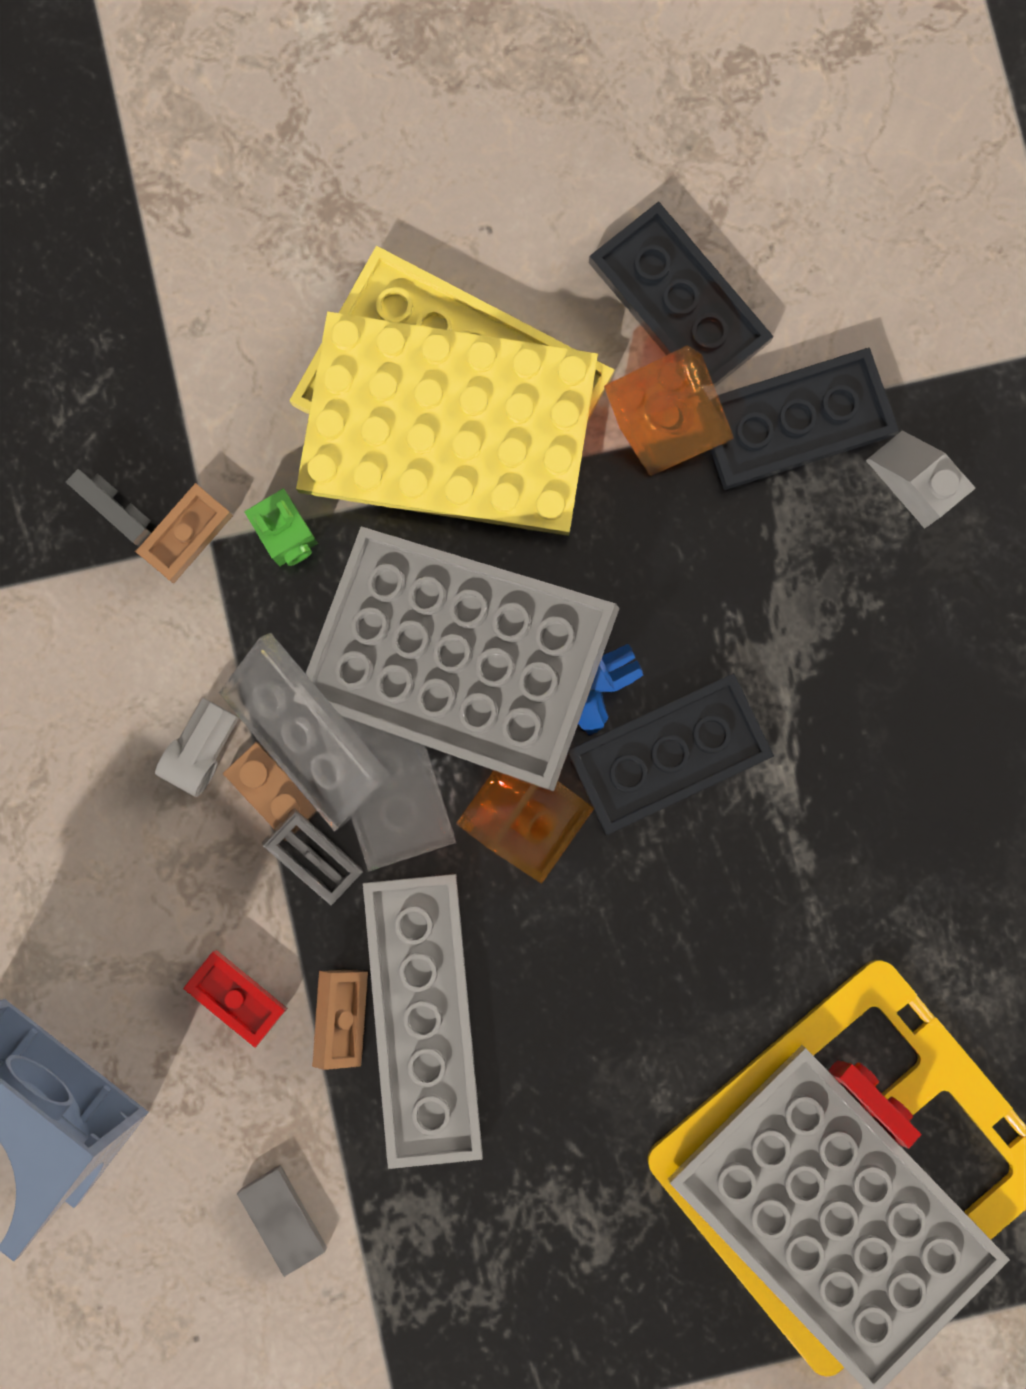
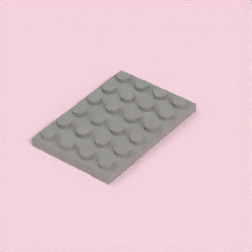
(461, 655)
(838, 1220)

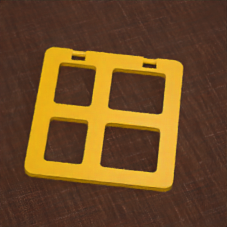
(939, 1067)

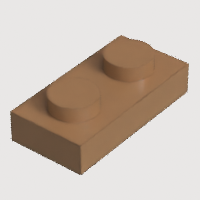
(184, 533)
(267, 787)
(340, 1019)

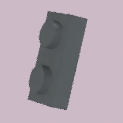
(100, 496)

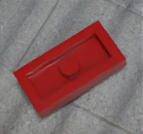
(235, 998)
(888, 1113)

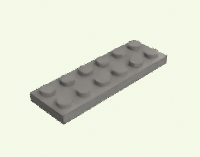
(422, 1021)

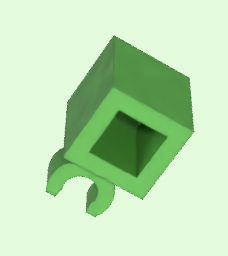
(282, 529)

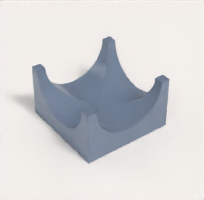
(55, 1124)

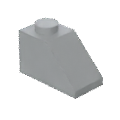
(920, 477)

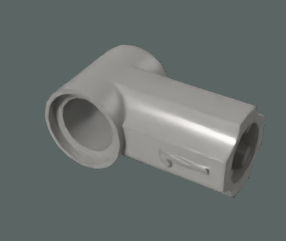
(192, 758)

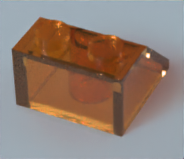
(669, 410)
(525, 822)

